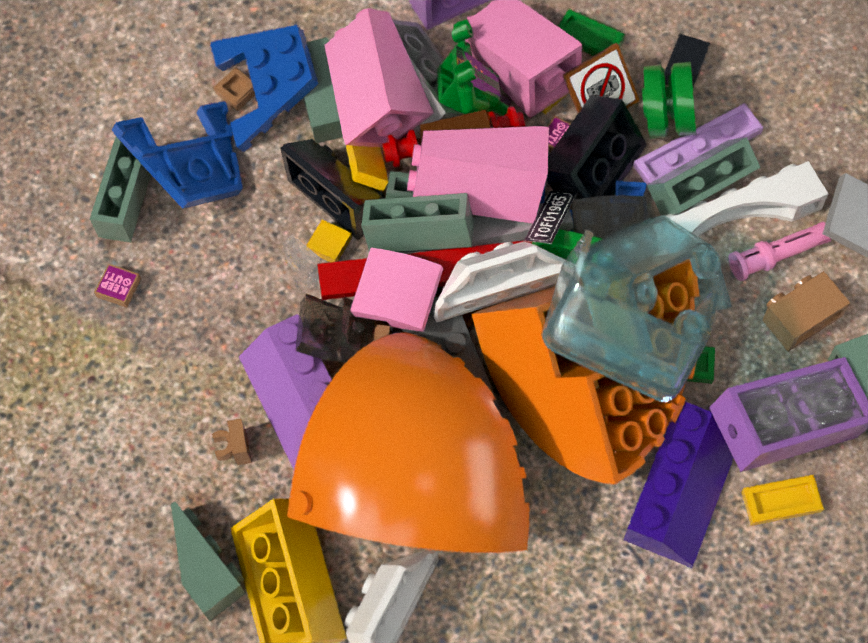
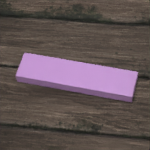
(731, 125)

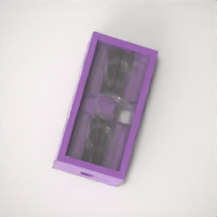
(791, 413)

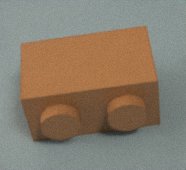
(805, 310)

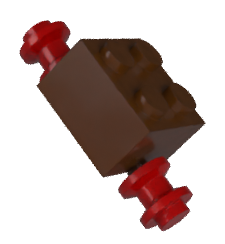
(399, 149)

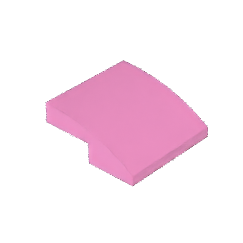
(397, 289)

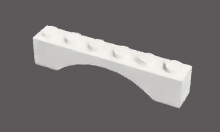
(784, 196)

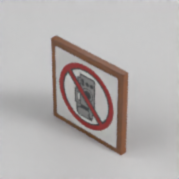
(601, 76)

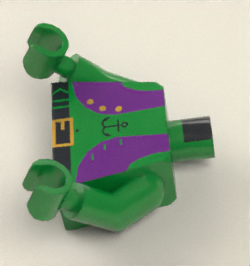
(466, 82)

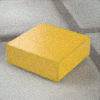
(329, 241)

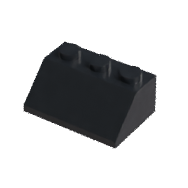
(595, 149)
(327, 183)

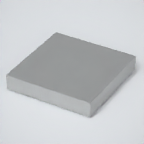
(849, 215)

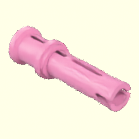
(766, 254)

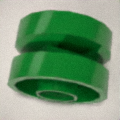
(669, 100)

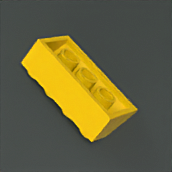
(286, 578)

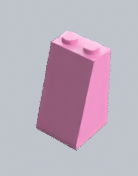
(524, 53)
(374, 81)
(495, 166)

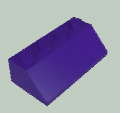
(682, 488)

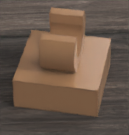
(237, 442)

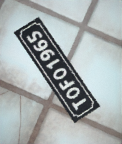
(550, 217)

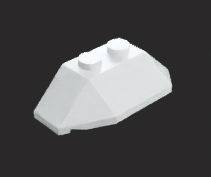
(497, 277)
(390, 598)

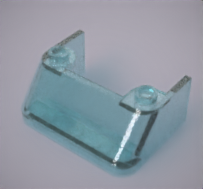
(650, 248)
(619, 338)

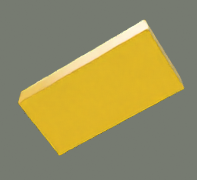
(367, 166)
(782, 500)

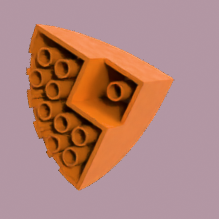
(567, 408)
(411, 454)

